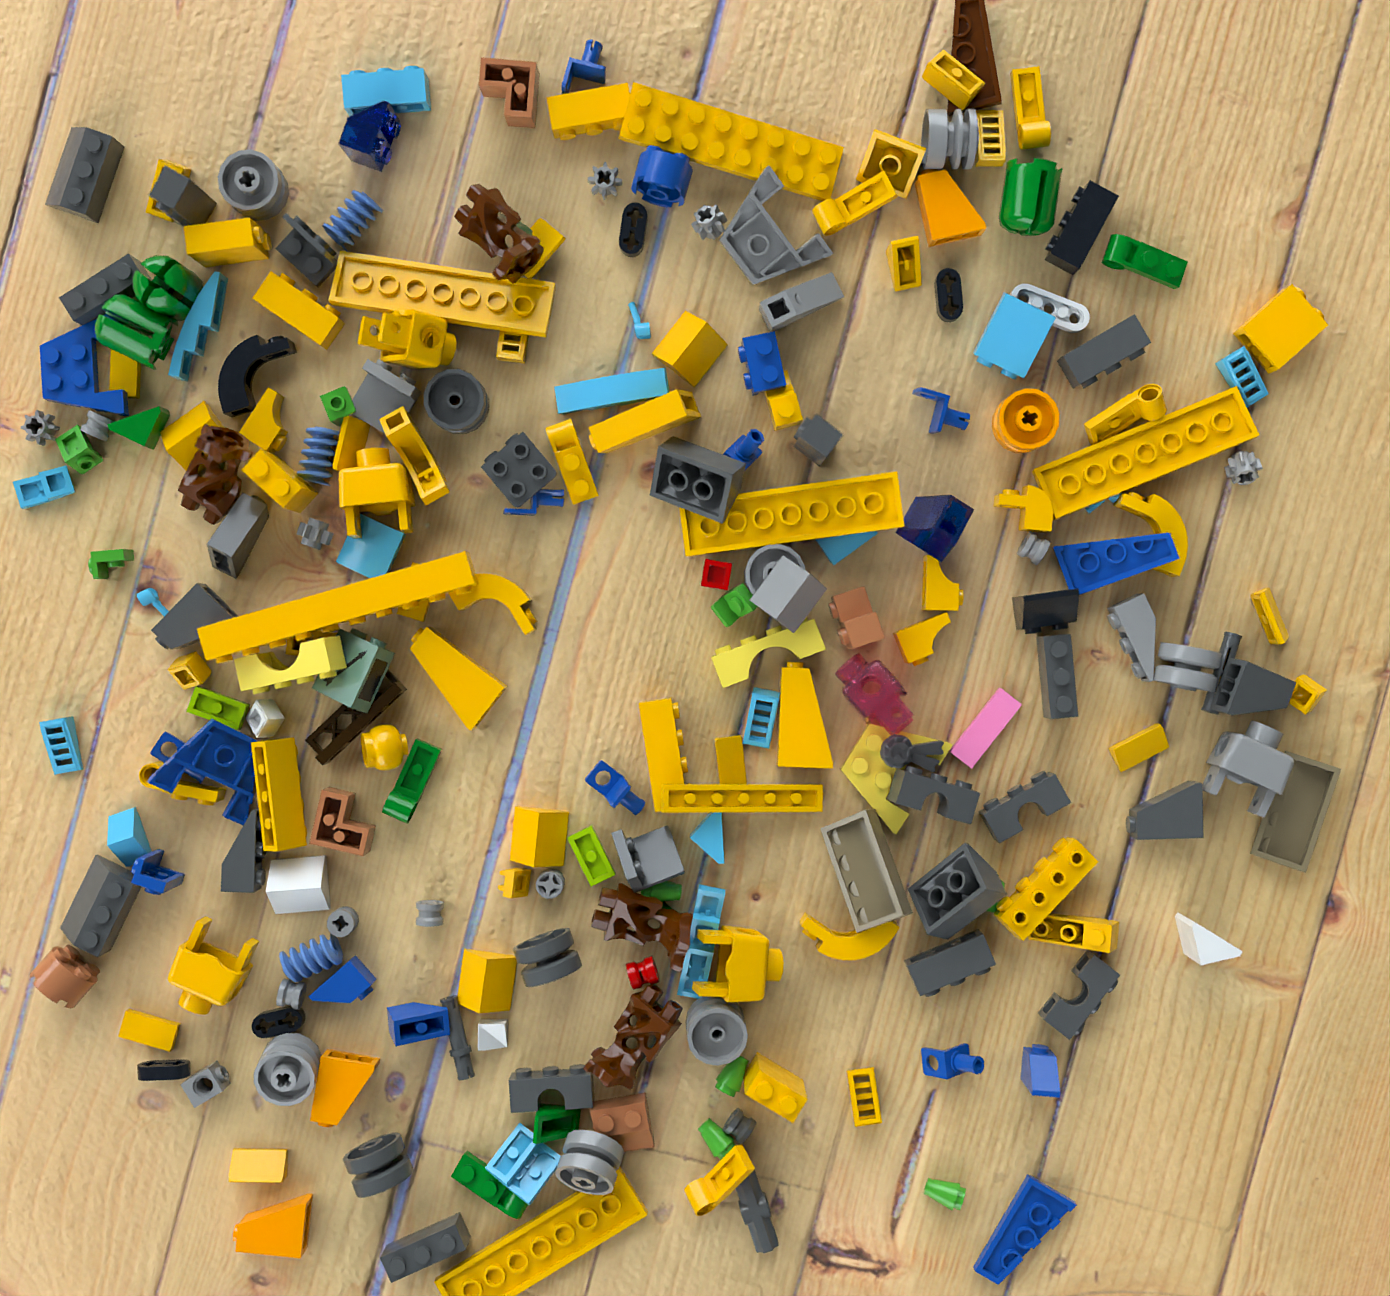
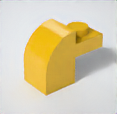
(1034, 507)

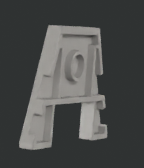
(757, 241)

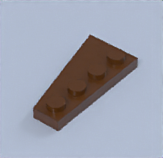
(974, 50)

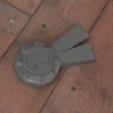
(898, 752)

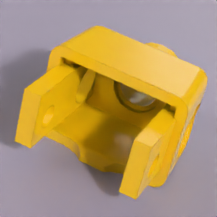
(413, 330)
(376, 489)
(742, 964)
(207, 972)

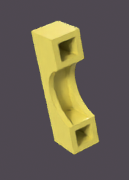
(315, 658)
(734, 663)

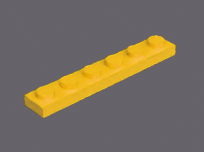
(741, 798)

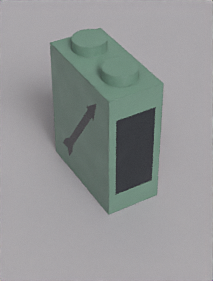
(364, 673)

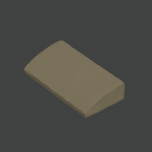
(1297, 815)
(866, 870)

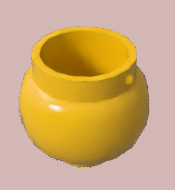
(383, 747)

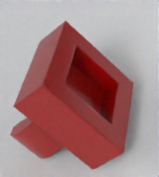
(716, 574)

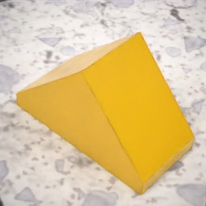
(904, 263)

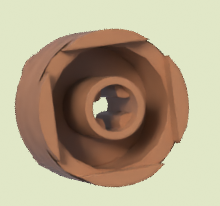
(64, 976)

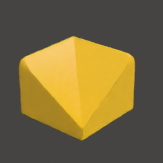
(189, 670)
(1306, 694)

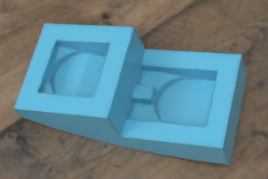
(44, 487)

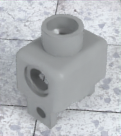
(1250, 760)

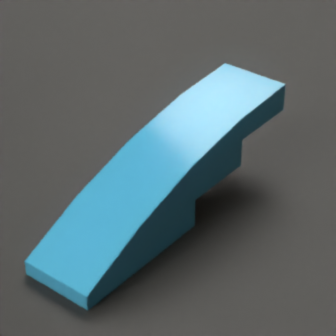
(203, 316)
(611, 391)
(699, 956)

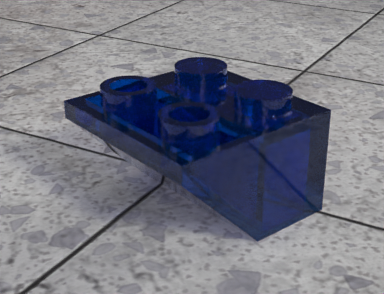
(370, 135)
(935, 524)

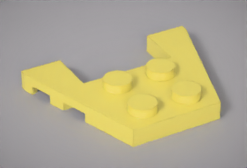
(874, 778)

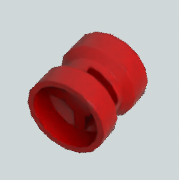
(648, 970)

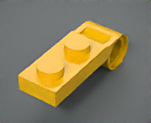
(1029, 111)
(855, 204)
(1144, 402)
(571, 461)
(204, 793)
(720, 1182)

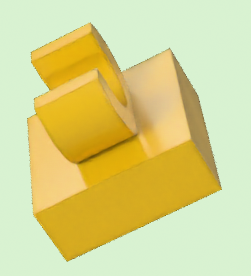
(515, 883)

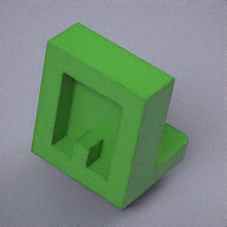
(338, 405)
(78, 450)
(102, 560)
(733, 605)

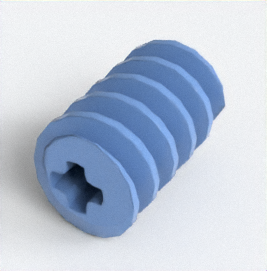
(351, 218)
(318, 455)
(311, 959)

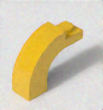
(415, 454)
(1162, 519)
(503, 590)
(848, 944)

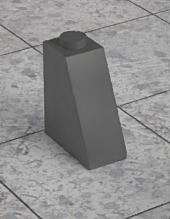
(237, 535)
(194, 610)
(1250, 689)
(1169, 814)

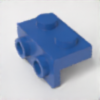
(762, 363)
(153, 876)

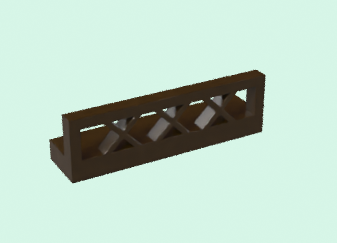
(358, 724)

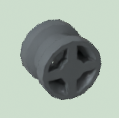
(739, 1126)

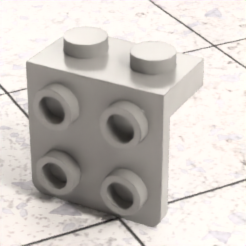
(383, 393)

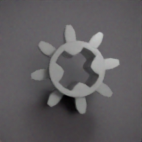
(605, 173)
(709, 222)
(40, 420)
(1243, 467)
(314, 533)

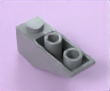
(799, 301)
(1137, 630)

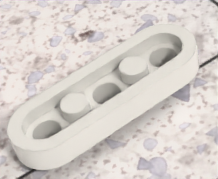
(1061, 307)

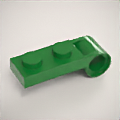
(1144, 260)
(412, 781)
(475, 1177)

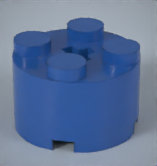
(662, 177)

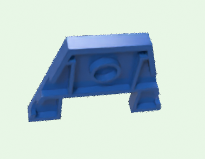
(71, 372)
(219, 755)

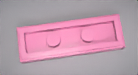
(985, 728)

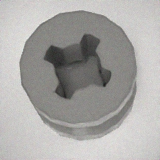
(97, 425)
(1033, 548)
(548, 888)
(429, 913)
(348, 919)
(291, 994)

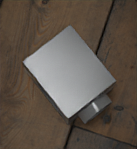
(196, 1088)

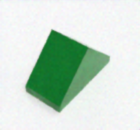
(142, 427)
(554, 1122)

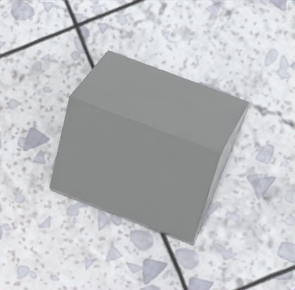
(788, 594)

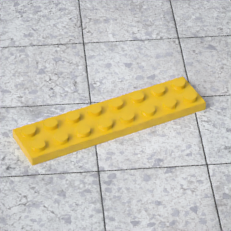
(730, 141)
(442, 291)
(1146, 452)
(798, 514)
(545, 1243)

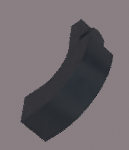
(240, 367)

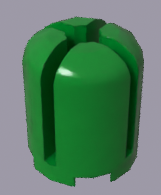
(1029, 197)
(158, 292)
(130, 341)

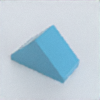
(127, 836)
(710, 836)

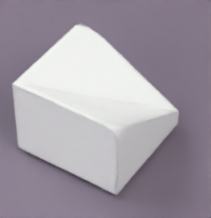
(265, 718)
(492, 1034)

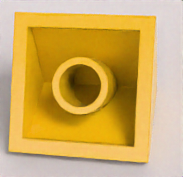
(895, 157)
(690, 348)
(183, 433)
(539, 837)
(486, 981)

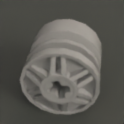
(952, 139)

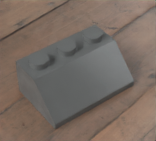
(85, 173)
(696, 478)
(956, 892)
(100, 907)

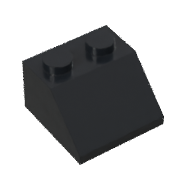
(1046, 609)

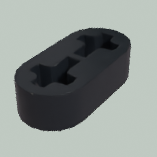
(627, 229)
(955, 295)
(279, 1027)
(163, 1070)

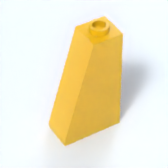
(644, 421)
(460, 679)
(800, 723)

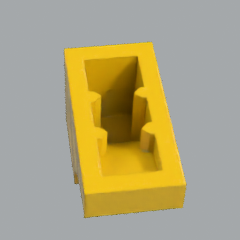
(784, 406)
(264, 423)
(937, 589)
(917, 640)

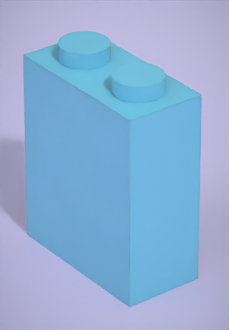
(1013, 336)

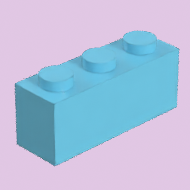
(404, 89)

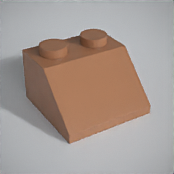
(624, 1120)

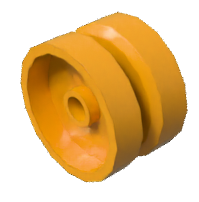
(1037, 409)

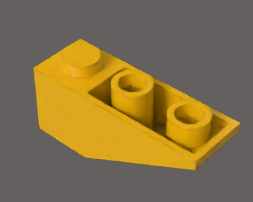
(1078, 932)

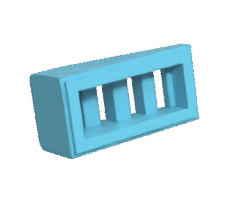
(1249, 367)
(763, 695)
(69, 732)

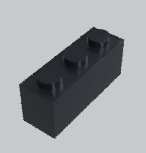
(1080, 227)

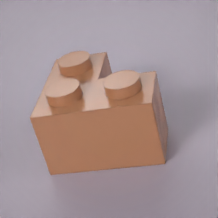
(516, 83)
(856, 618)
(335, 828)

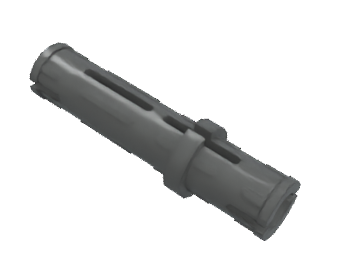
(1231, 642)
(459, 1048)

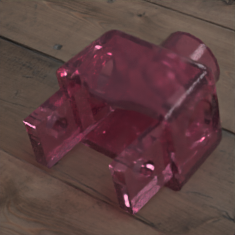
(881, 705)

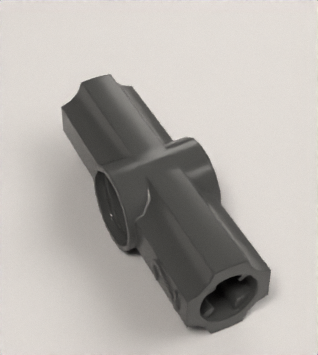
(757, 1214)

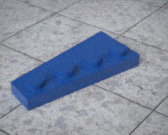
(1109, 561)
(1027, 1219)

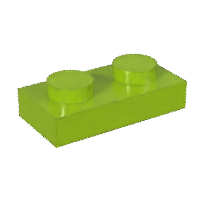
(217, 706)
(591, 855)

